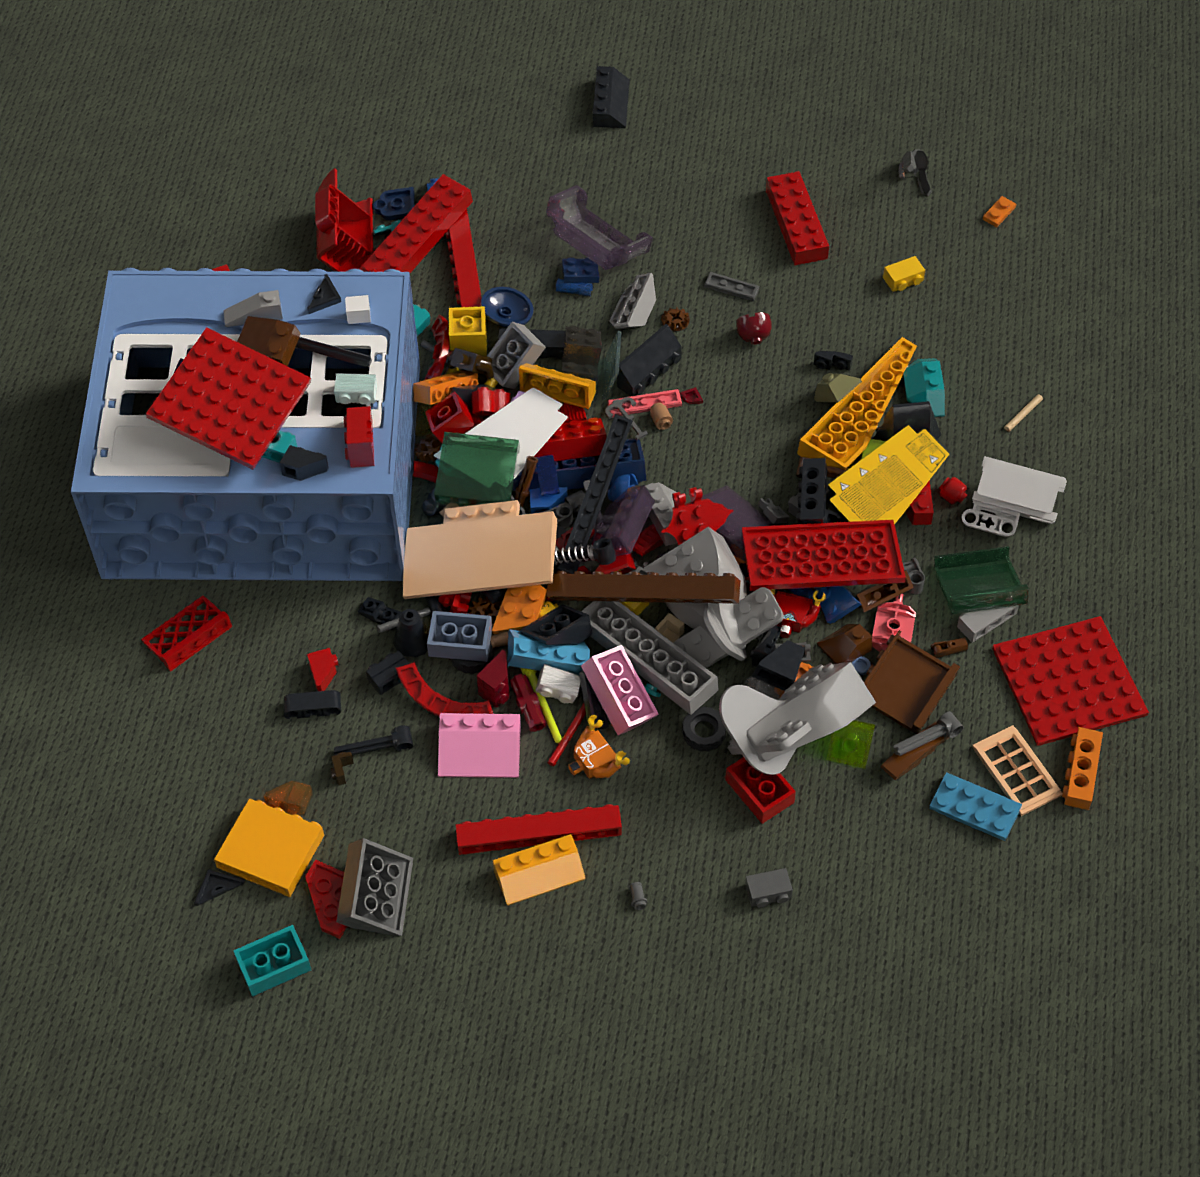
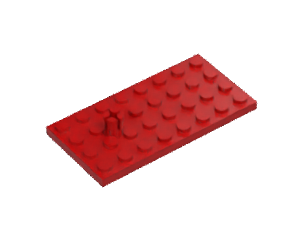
(822, 555)

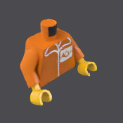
(594, 754)

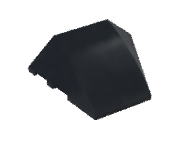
(916, 415)

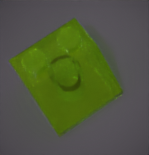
(851, 744)

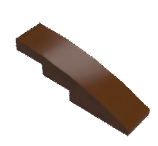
(899, 765)

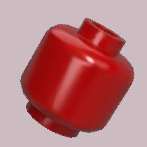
(953, 490)

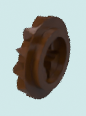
(677, 324)

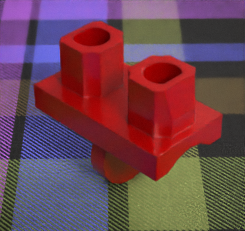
(454, 601)

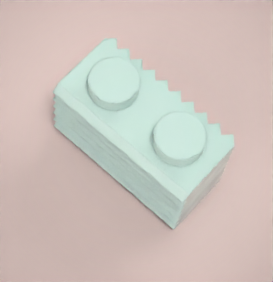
(355, 388)

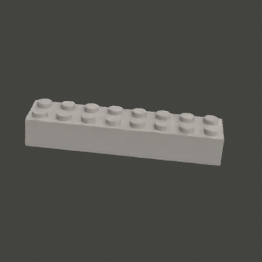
(652, 655)

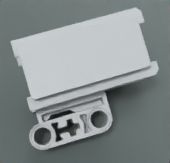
(1013, 493)

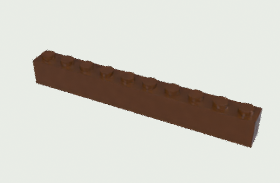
(645, 588)

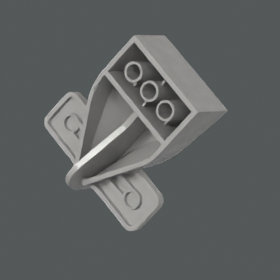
(717, 627)
(811, 708)

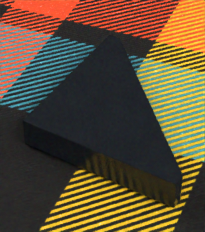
(325, 296)
(216, 885)

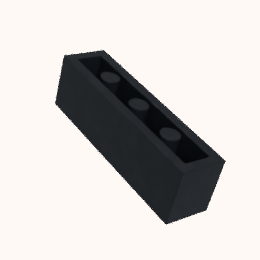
(551, 339)

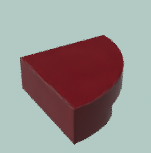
(691, 395)

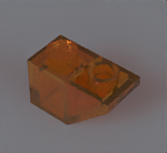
(290, 796)

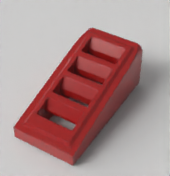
(649, 540)

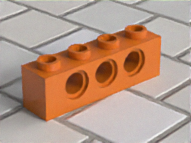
(438, 388)
(1091, 742)

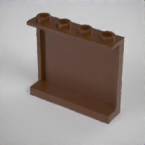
(908, 682)

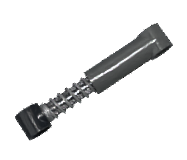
(600, 551)

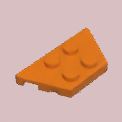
(519, 608)

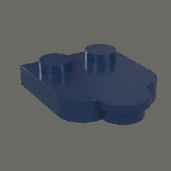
(395, 203)

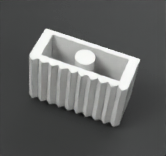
(558, 684)

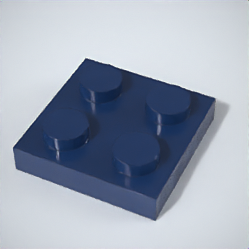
(580, 271)

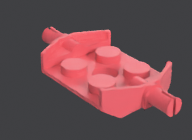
(890, 613)

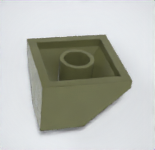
(835, 387)

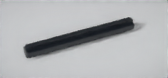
(334, 352)

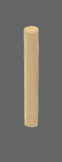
(1032, 404)

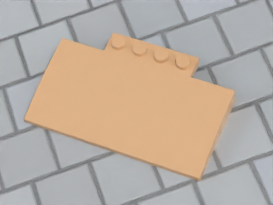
(480, 551)

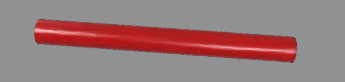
(567, 736)

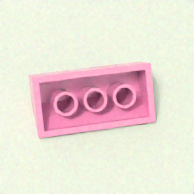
(619, 689)

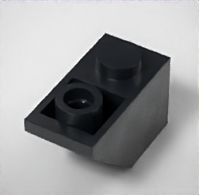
(302, 463)

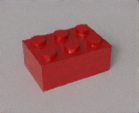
(761, 792)

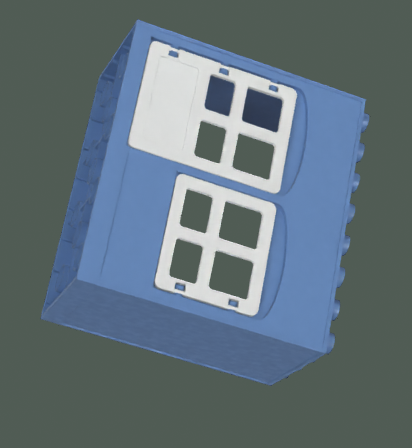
(188, 513)

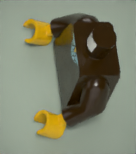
(472, 362)

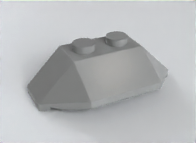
(635, 303)

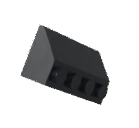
(610, 98)
(648, 362)

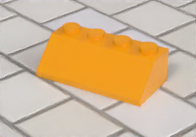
(557, 385)
(538, 869)

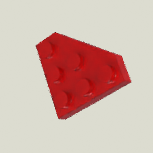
(325, 889)

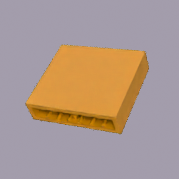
(269, 847)

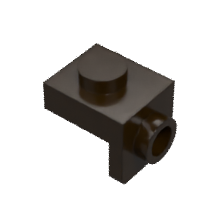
(340, 760)

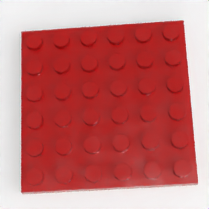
(229, 398)
(1069, 680)

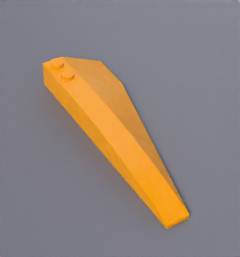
(853, 420)

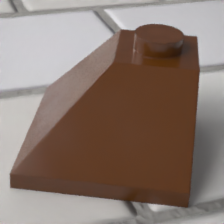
(847, 643)

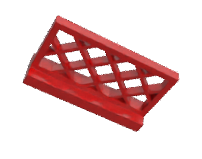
(194, 640)

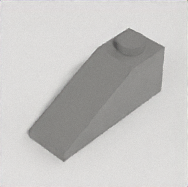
(259, 305)
(978, 623)

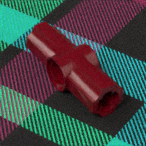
(528, 702)

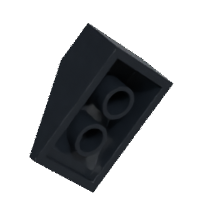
(560, 626)

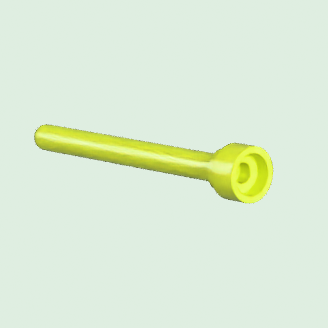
(531, 674)

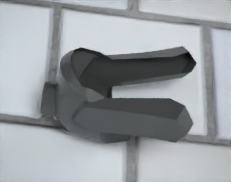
(916, 161)

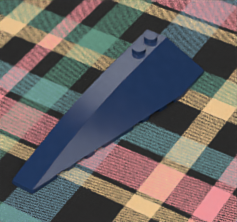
(574, 472)

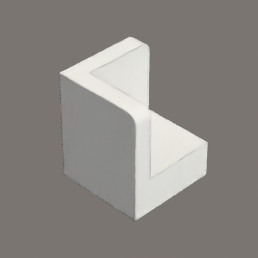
(358, 309)

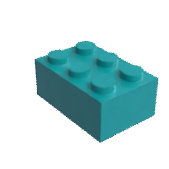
(272, 960)

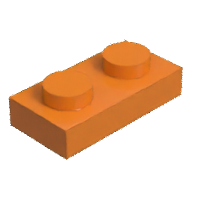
(999, 211)

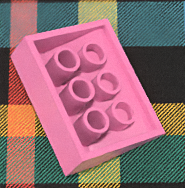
(479, 745)

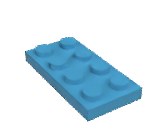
(975, 806)

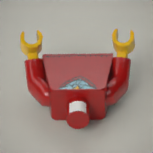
(797, 611)

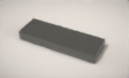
(731, 286)

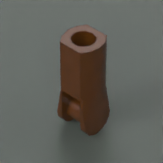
(952, 647)

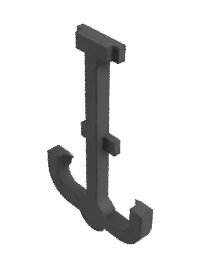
(617, 404)

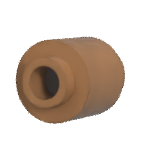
(661, 416)

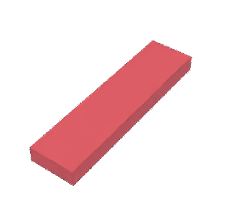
(644, 402)

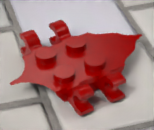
(695, 516)

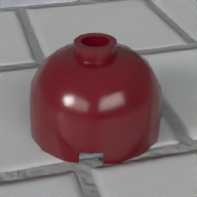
(754, 328)

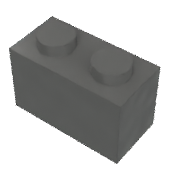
(768, 887)

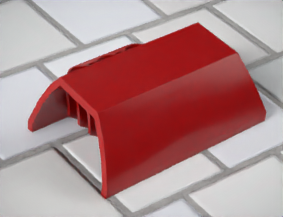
(342, 227)

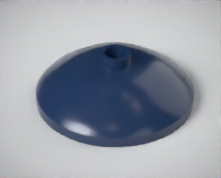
(507, 306)

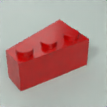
(359, 437)
(921, 509)

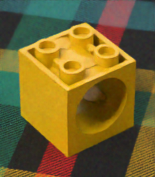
(468, 329)

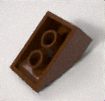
(270, 337)

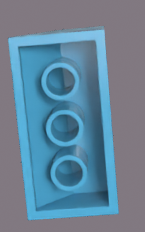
(532, 654)

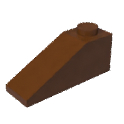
(880, 593)

